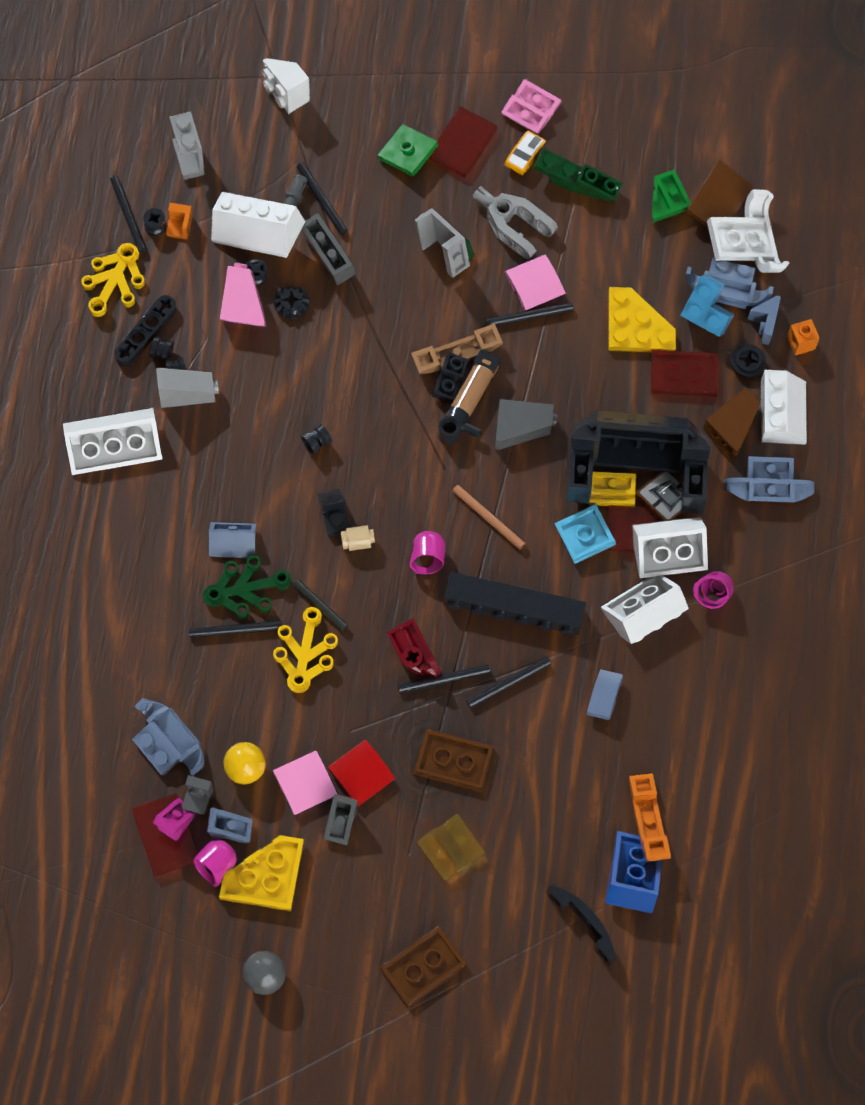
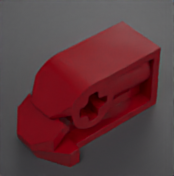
(409, 642)

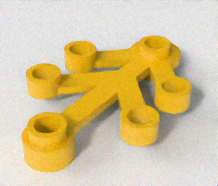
(114, 277)
(304, 653)

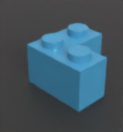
(702, 307)

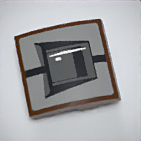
(662, 496)

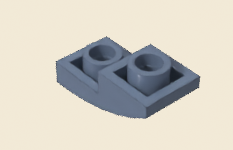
(604, 694)

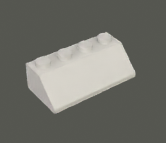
(255, 224)
(112, 441)

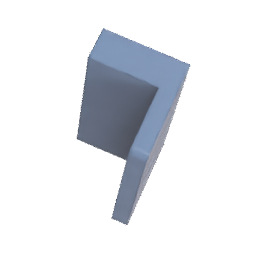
(232, 539)

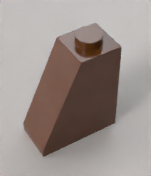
(733, 421)

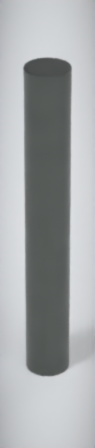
(318, 603)

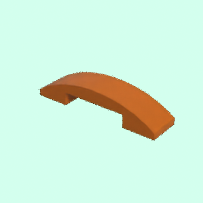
(648, 818)

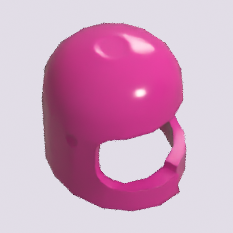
(429, 544)
(718, 580)
(218, 858)

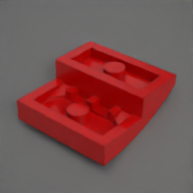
(361, 772)

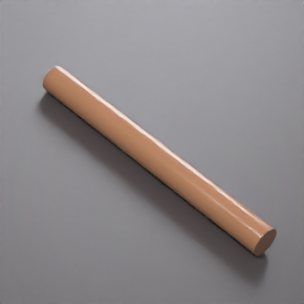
(489, 517)

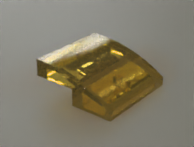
(451, 847)

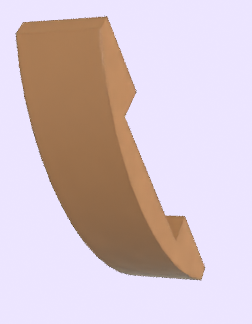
(431, 360)

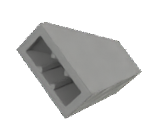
(185, 387)

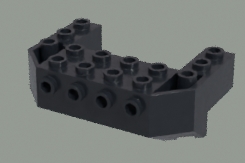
(640, 444)

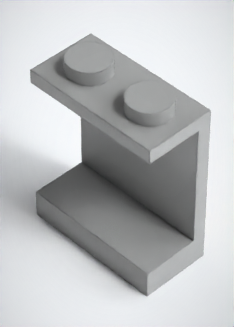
(187, 145)
(434, 228)

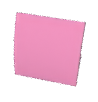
(531, 106)
(535, 282)
(305, 782)

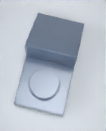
(766, 315)
(229, 826)

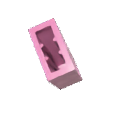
(241, 297)

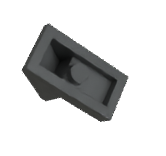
(198, 795)
(341, 819)

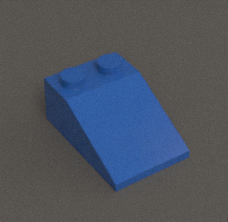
(631, 878)

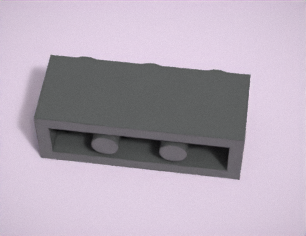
(328, 249)

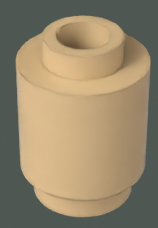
(357, 538)

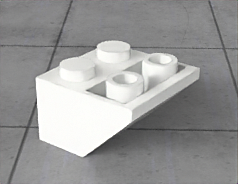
(286, 83)

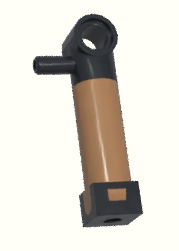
(483, 371)

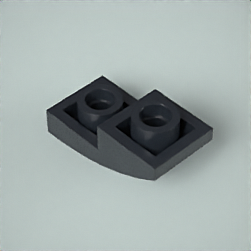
(450, 377)

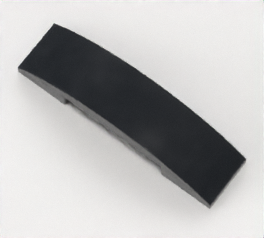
(564, 899)

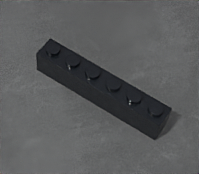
(514, 603)

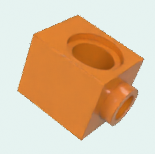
(803, 337)

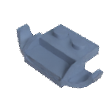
(738, 288)
(770, 481)
(167, 739)

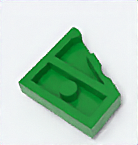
(668, 196)

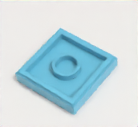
(585, 534)

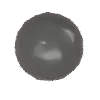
(264, 972)

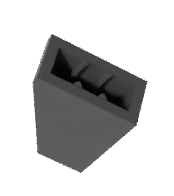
(523, 422)

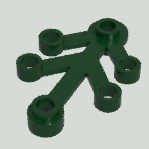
(244, 588)

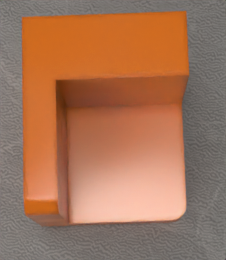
(179, 220)

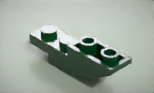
(579, 179)

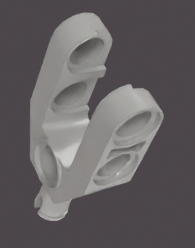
(514, 206)

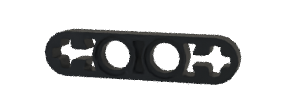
(143, 329)

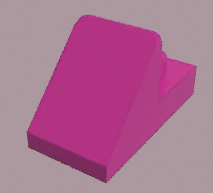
(174, 819)

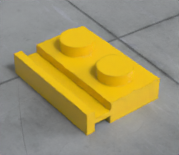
(613, 489)

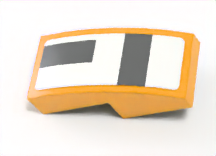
(524, 152)

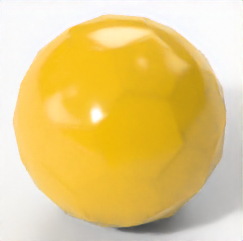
(244, 763)

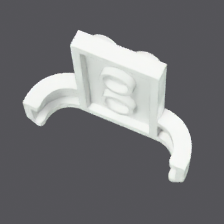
(748, 236)

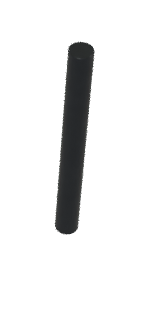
(322, 198)
(128, 214)
(532, 314)
(234, 629)
(444, 678)
(508, 682)

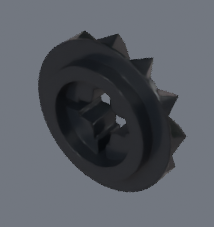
(300, 305)
(757, 357)

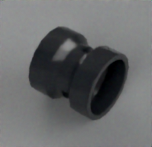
(316, 439)

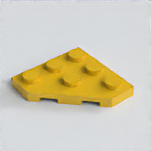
(635, 324)
(266, 876)

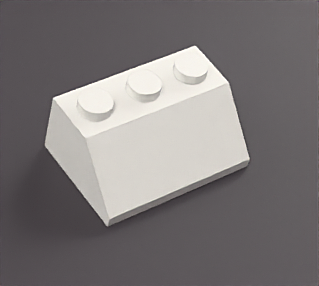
(783, 408)
(670, 547)
(645, 608)

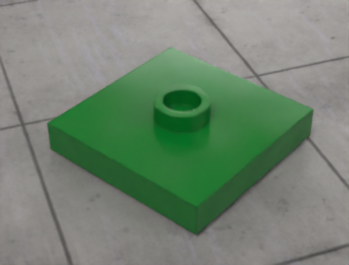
(408, 150)

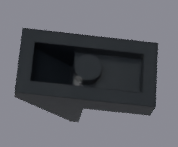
(333, 512)

